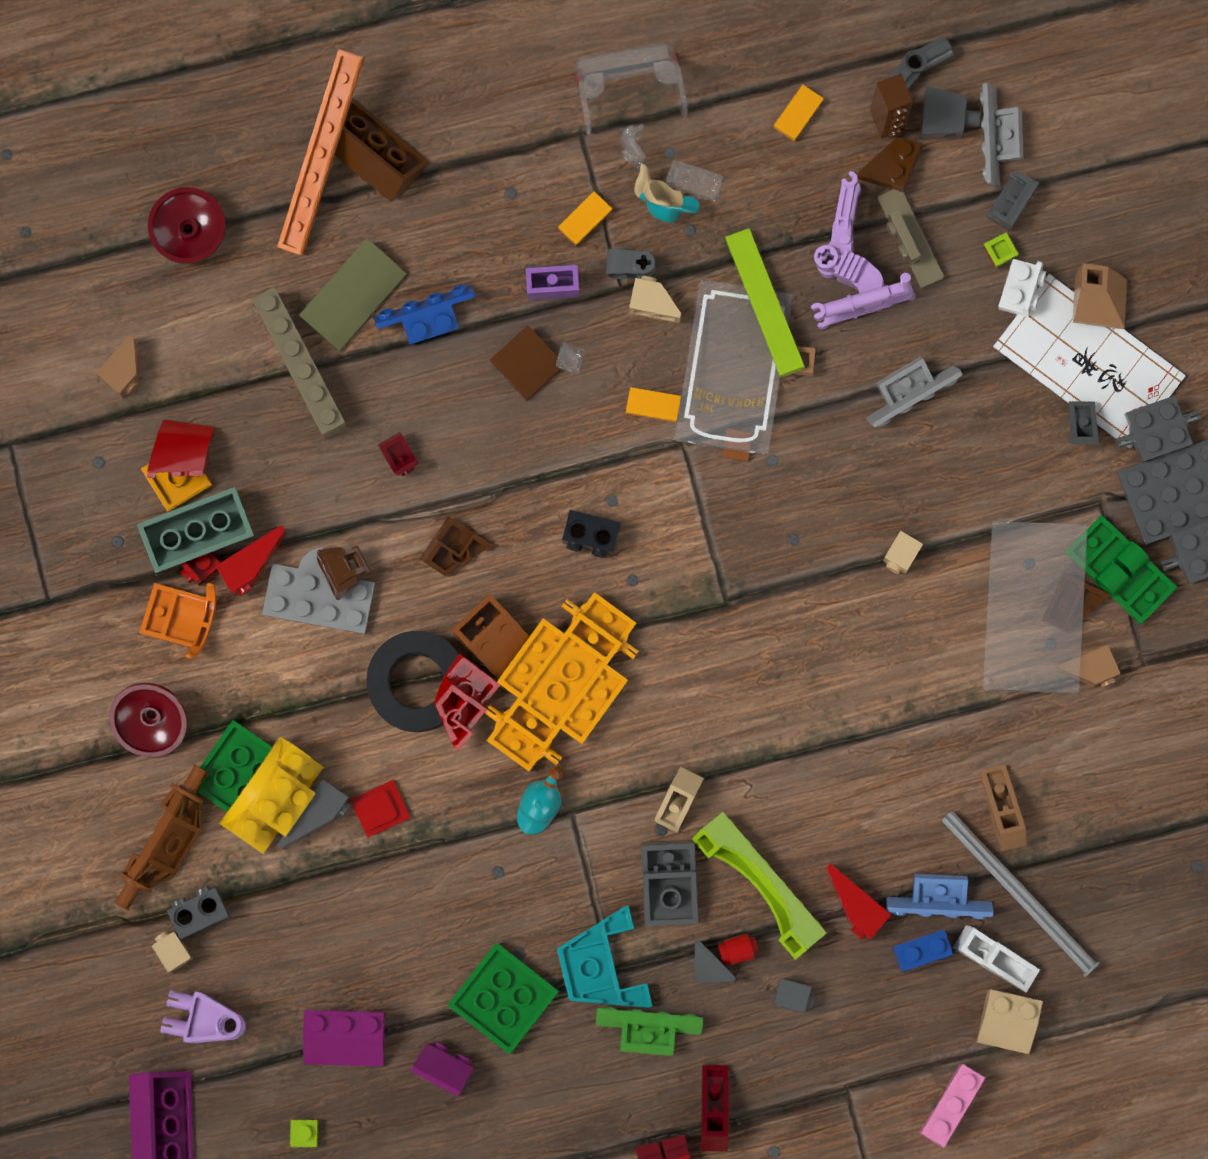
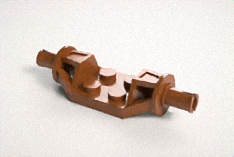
(169, 841)

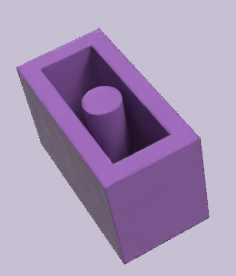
(552, 282)

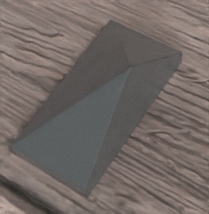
(708, 968)

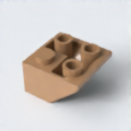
(1099, 297)

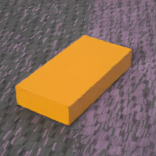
(798, 113)
(585, 218)
(653, 404)

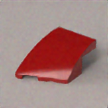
(180, 449)
(463, 698)

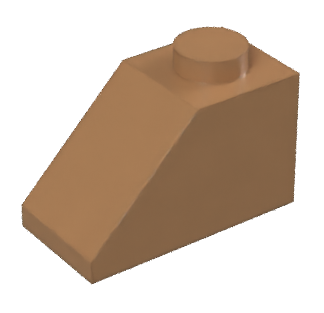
(122, 368)
(1099, 668)

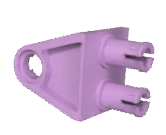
(205, 1019)

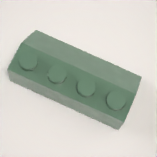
(195, 530)

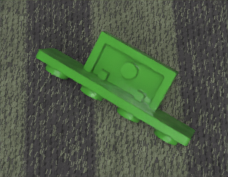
(648, 1031)

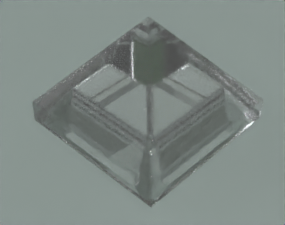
(570, 358)

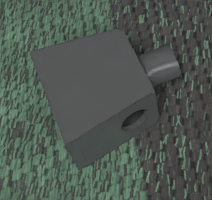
(945, 115)

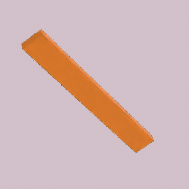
(320, 152)

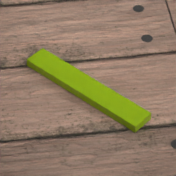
(764, 303)

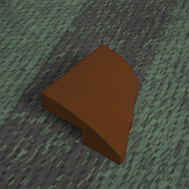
(452, 547)

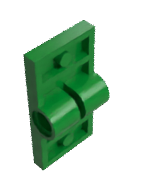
(1125, 571)

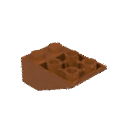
(491, 635)

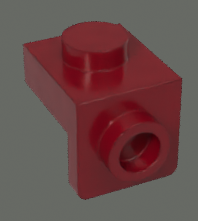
(398, 455)

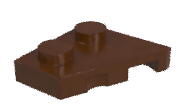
(893, 165)

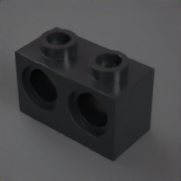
(593, 526)

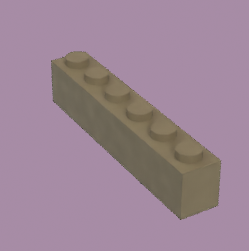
(299, 363)

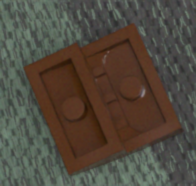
(526, 363)

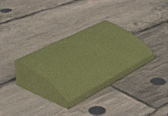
(352, 295)

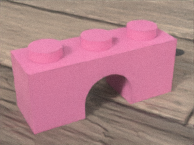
(952, 1105)

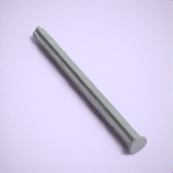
(1020, 893)

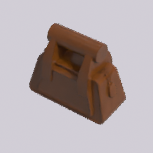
(338, 570)

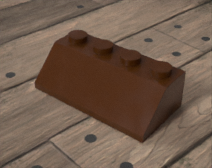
(378, 153)

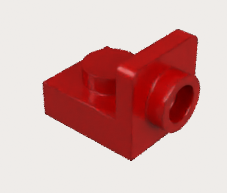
(200, 568)

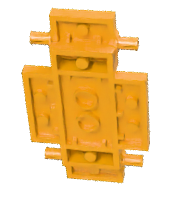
(561, 681)

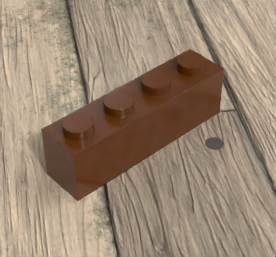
(891, 106)

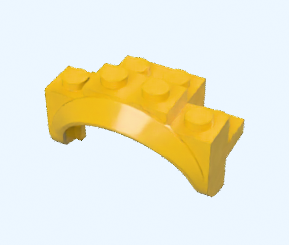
(273, 796)

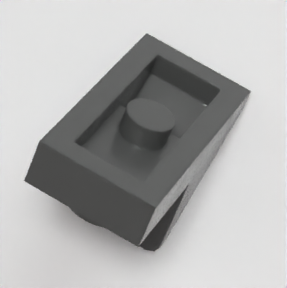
(1082, 422)

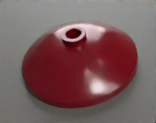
(181, 209)
(140, 730)

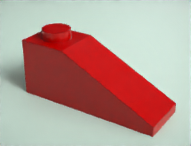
(247, 565)
(859, 908)

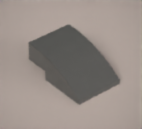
(669, 882)

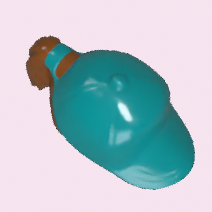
(540, 802)

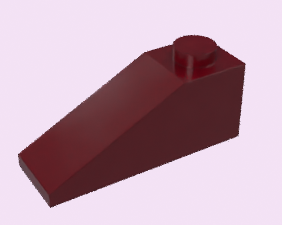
(715, 1108)

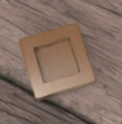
(808, 358)

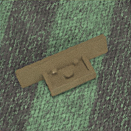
(910, 237)

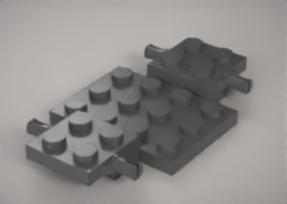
(1169, 484)

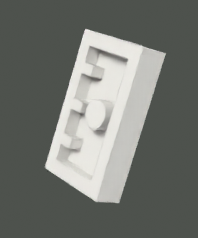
(1021, 287)

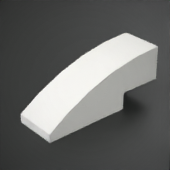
(996, 958)

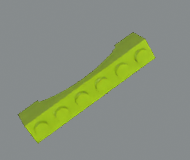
(726, 843)

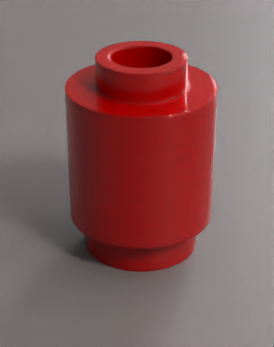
(738, 949)

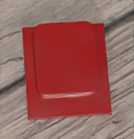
(380, 808)

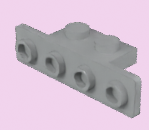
(1002, 135)
(908, 387)

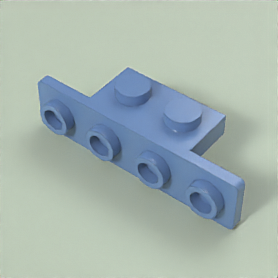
(940, 896)

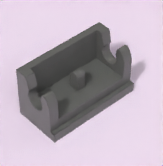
(1012, 200)

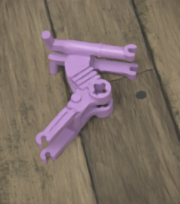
(853, 269)

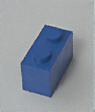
(922, 951)

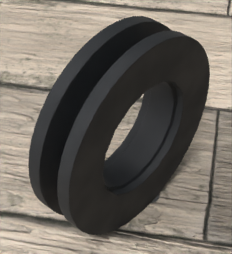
(380, 671)

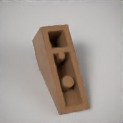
(1003, 808)

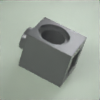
(793, 996)

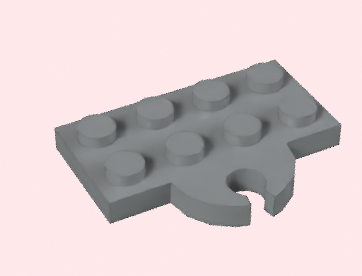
(306, 598)

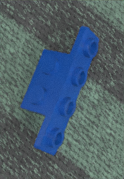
(428, 316)

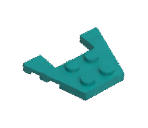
(590, 966)

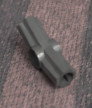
(928, 56)

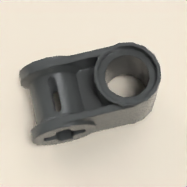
(626, 264)

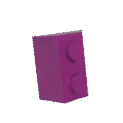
(443, 1068)

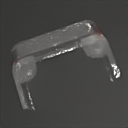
(595, 69)

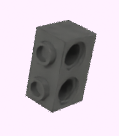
(201, 921)

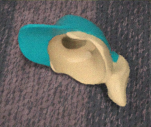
(661, 199)

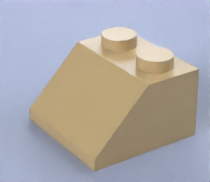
(1009, 1021)

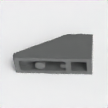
(321, 811)

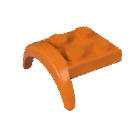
(180, 617)

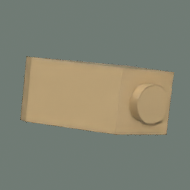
(653, 301)
(678, 799)

